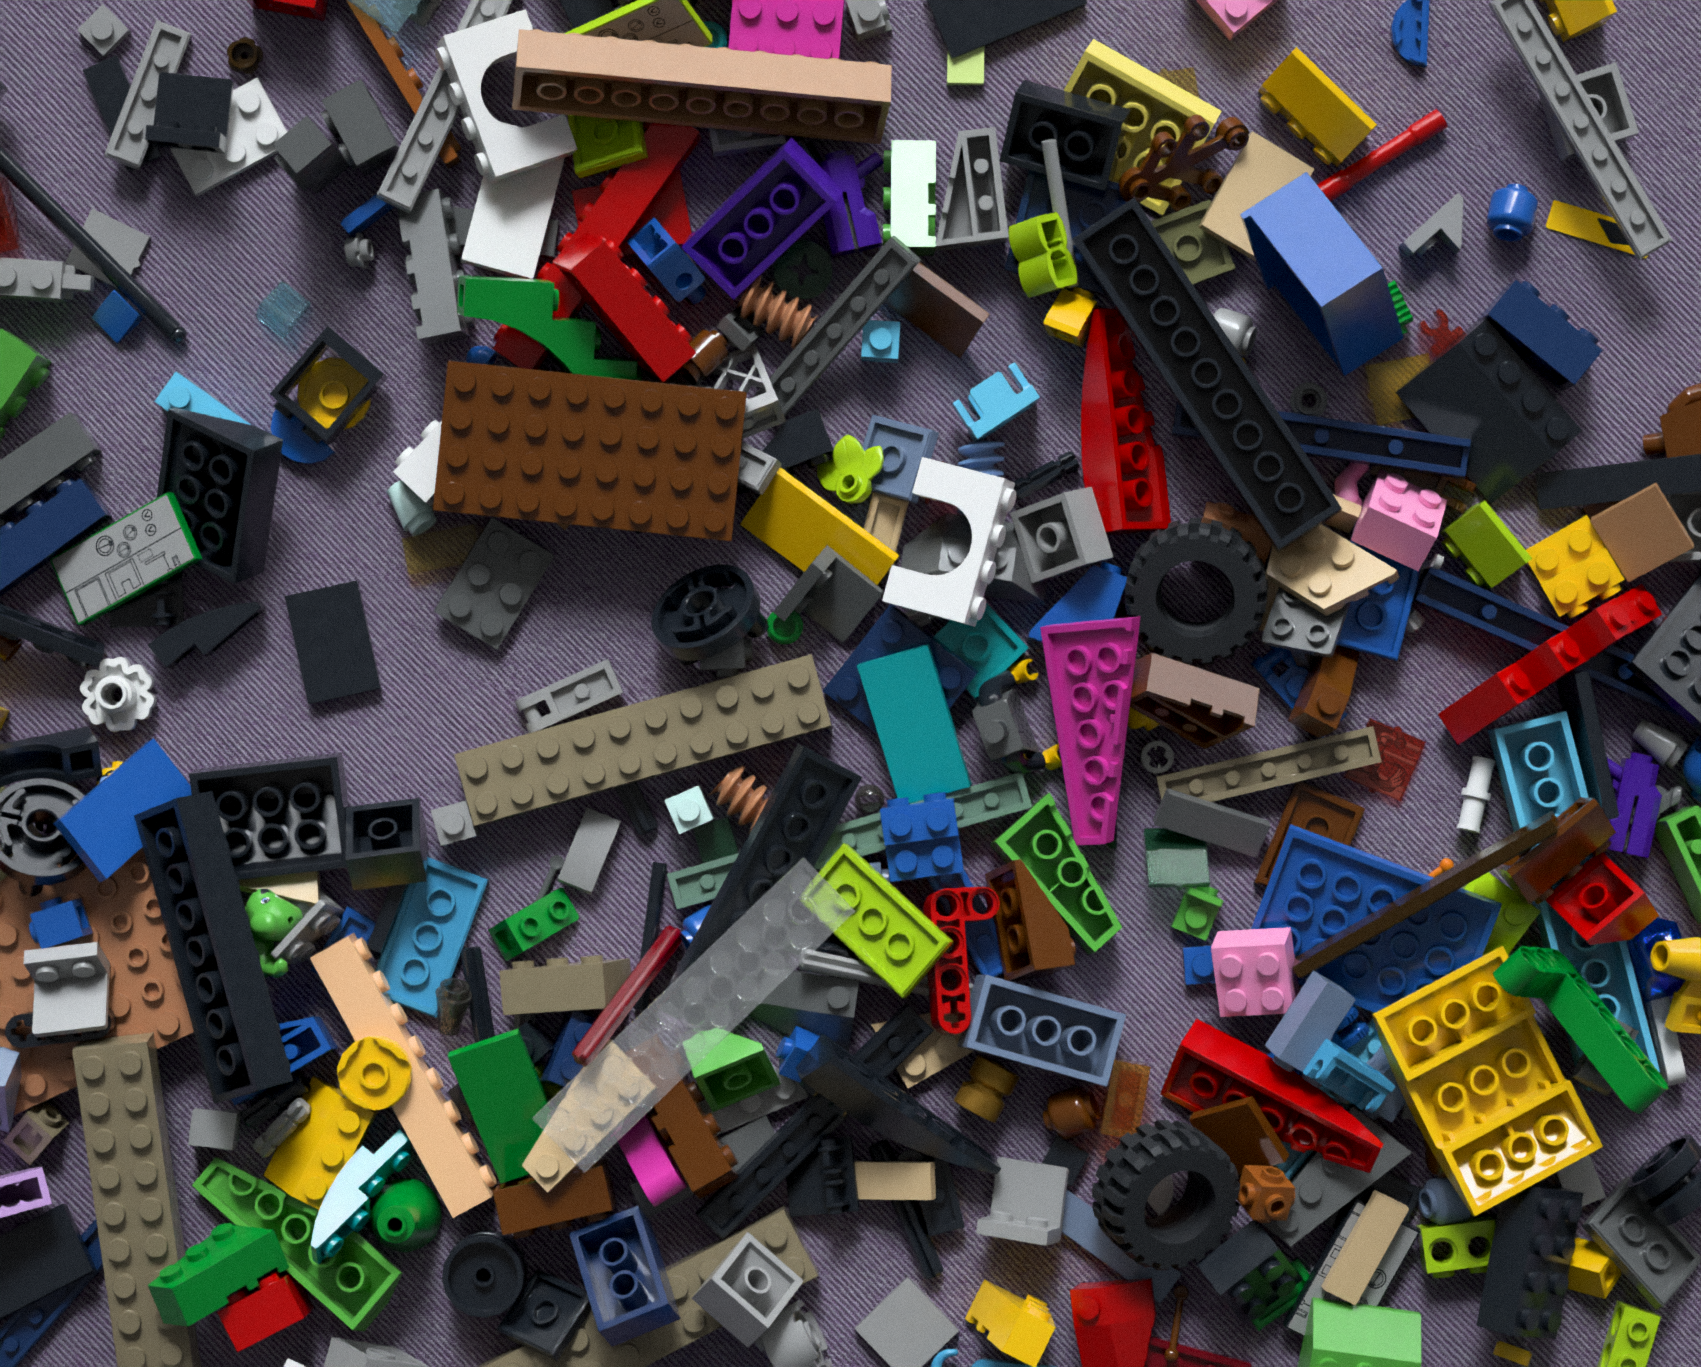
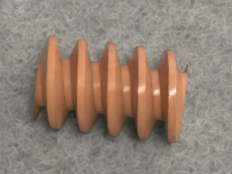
(776, 312)
(741, 796)

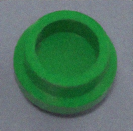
(785, 631)

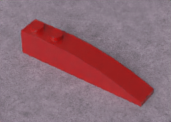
(1117, 435)
(1221, 1069)

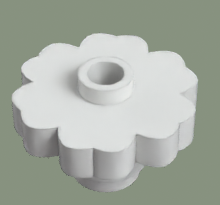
(100, 688)

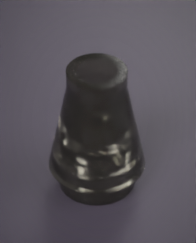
(452, 1003)

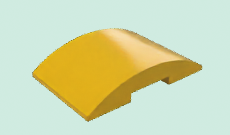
(1483, 1084)

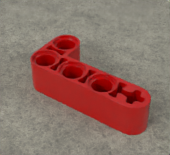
(956, 960)

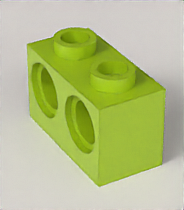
(1458, 1237)
(1629, 1336)

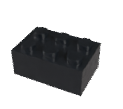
(1085, 130)

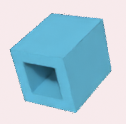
(880, 341)

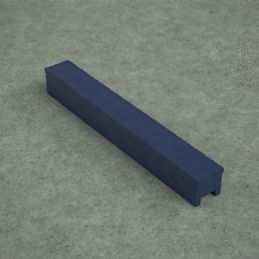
(1365, 444)
(1526, 631)

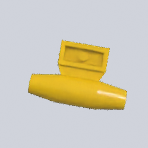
(1682, 960)

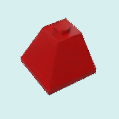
(1602, 903)

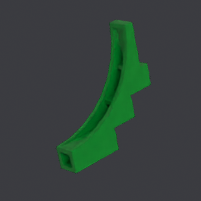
(530, 308)

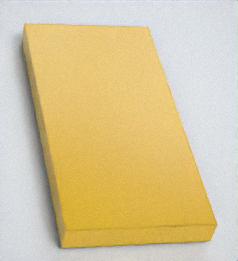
(803, 524)

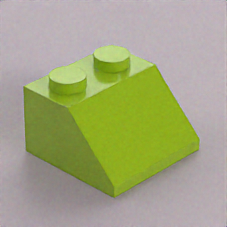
(1484, 546)

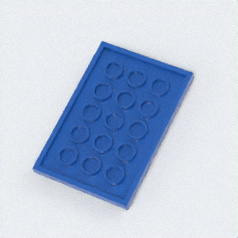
(1330, 886)

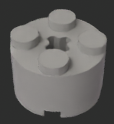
(794, 1339)

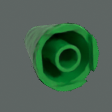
(415, 1207)

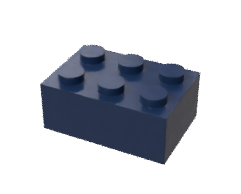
(1542, 334)
(624, 1276)

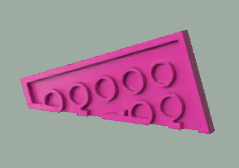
(1091, 696)

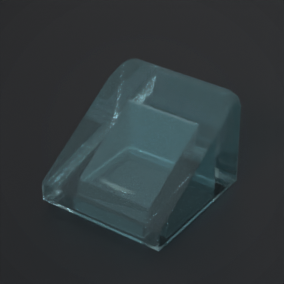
(282, 309)

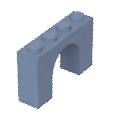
(1309, 1022)

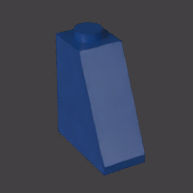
(1089, 599)

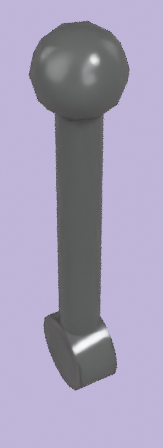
(556, 863)

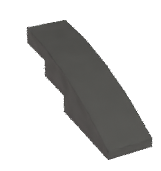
(744, 1144)

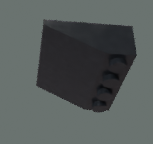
(1493, 398)
(225, 488)
(280, 813)

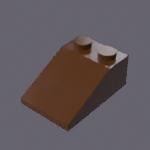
(1027, 926)

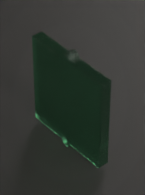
(1175, 859)

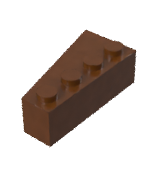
(694, 1139)

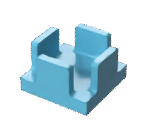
(996, 403)

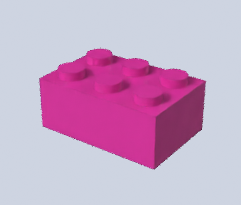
(788, 27)

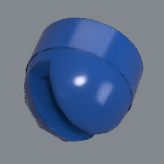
(481, 355)

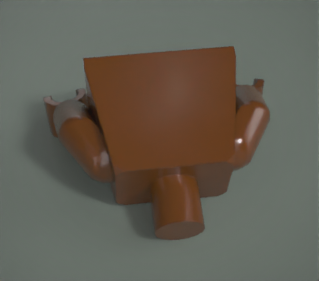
(1679, 426)

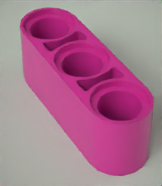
(651, 1161)

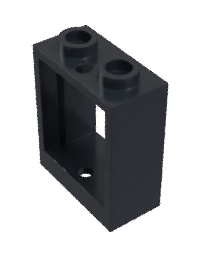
(289, 408)

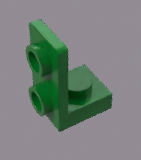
(533, 924)

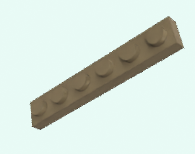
(1276, 767)

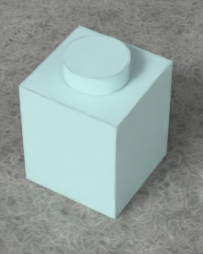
(689, 809)

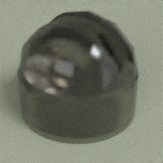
(869, 807)

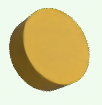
(1512, 1353)

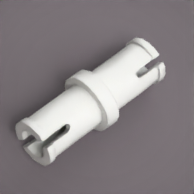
(1476, 794)

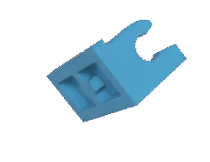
(1348, 1076)

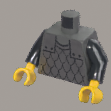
(1005, 724)

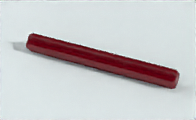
(627, 996)

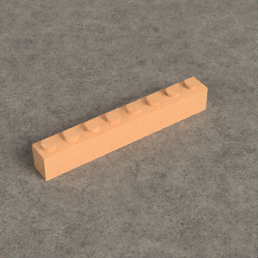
(423, 1110)

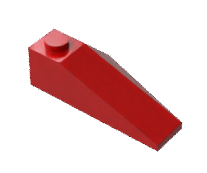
(1113, 1321)

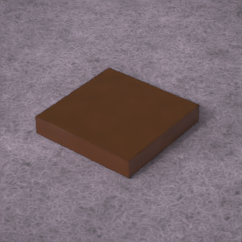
(1242, 1133)

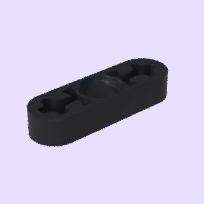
(31, 1041)

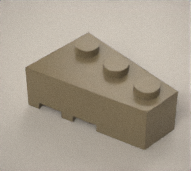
(561, 984)

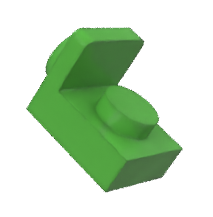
(1197, 911)

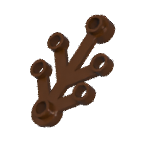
(1144, 181)

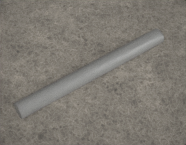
(1056, 190)

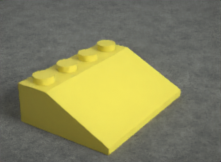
(1153, 103)

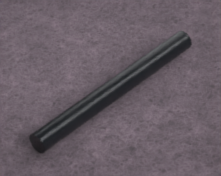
(652, 919)

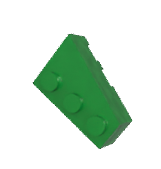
(213, 1270)

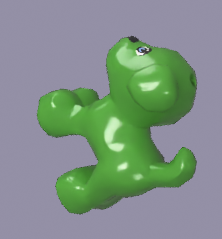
(271, 922)

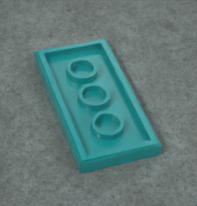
(914, 723)

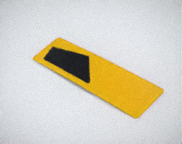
(1587, 226)

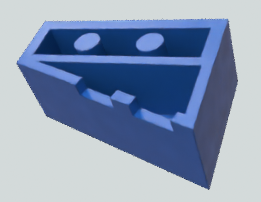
(303, 1043)

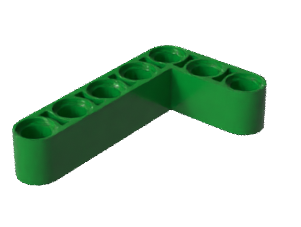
(1554, 979)

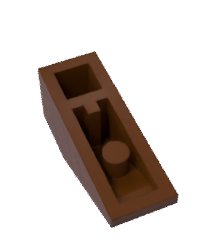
(1325, 692)

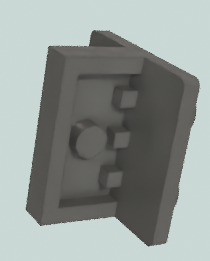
(1302, 629)

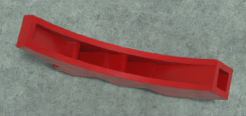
(1549, 663)

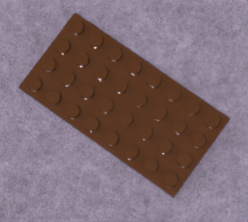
(589, 450)

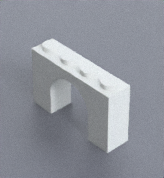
(499, 147)
(960, 592)

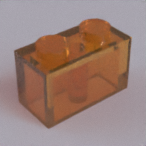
(1124, 1098)

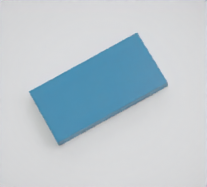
(430, 934)

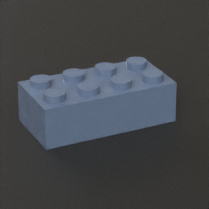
(1042, 1030)

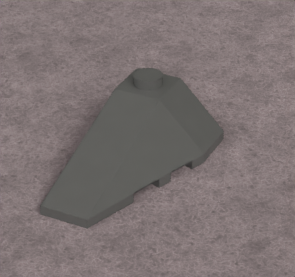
(814, 1003)

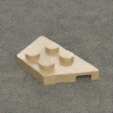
(1327, 570)

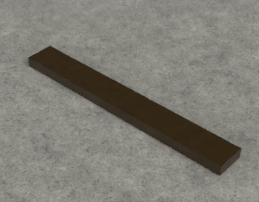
(1426, 894)

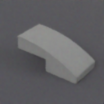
(589, 851)

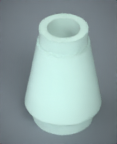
(411, 510)

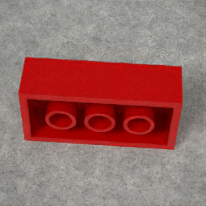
(624, 305)

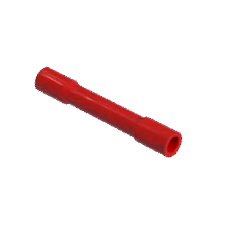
(1414, 135)

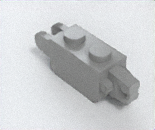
(41, 280)

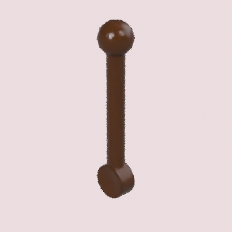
(1181, 1293)

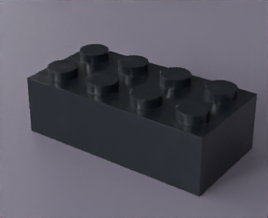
(1530, 1261)

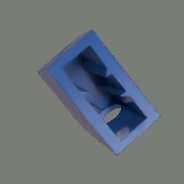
(668, 262)

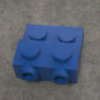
(921, 837)

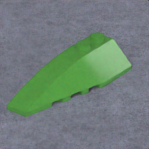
(350, 1284)

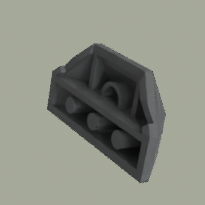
(946, 546)

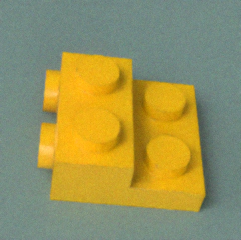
(1574, 567)

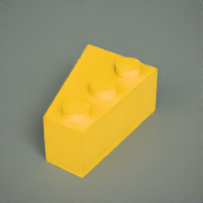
(1014, 1323)

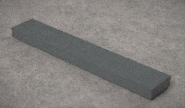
(842, 323)

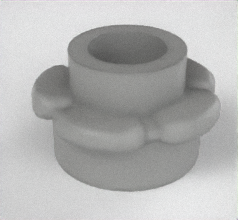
(359, 251)

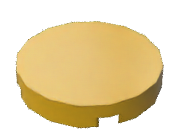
(330, 389)
(374, 1073)

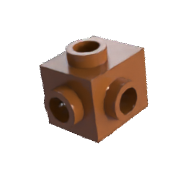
(1265, 1193)

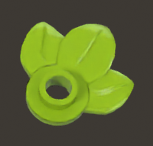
(851, 466)

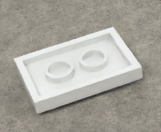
(251, 133)

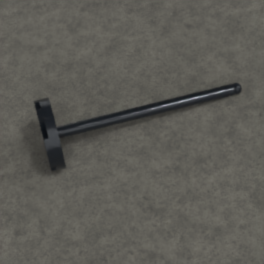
(88, 245)

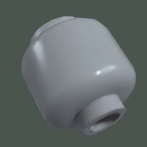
(1238, 329)

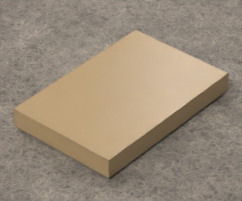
(1254, 175)

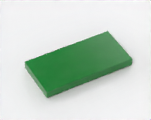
(502, 1098)

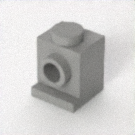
(868, 18)

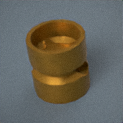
(986, 1089)

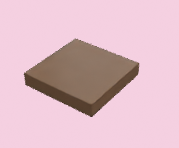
(1642, 532)

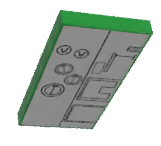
(126, 558)

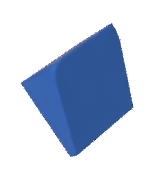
(117, 316)

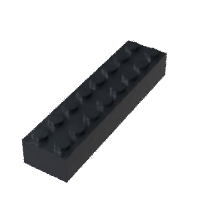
(213, 947)

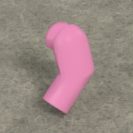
(1346, 482)

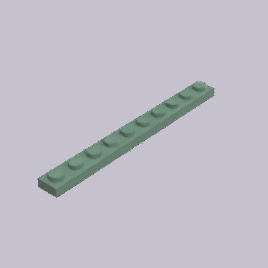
(864, 835)

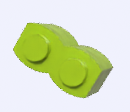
(1042, 254)

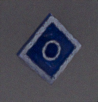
(1651, 982)

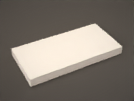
(512, 221)

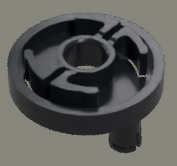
(729, 615)
(35, 857)

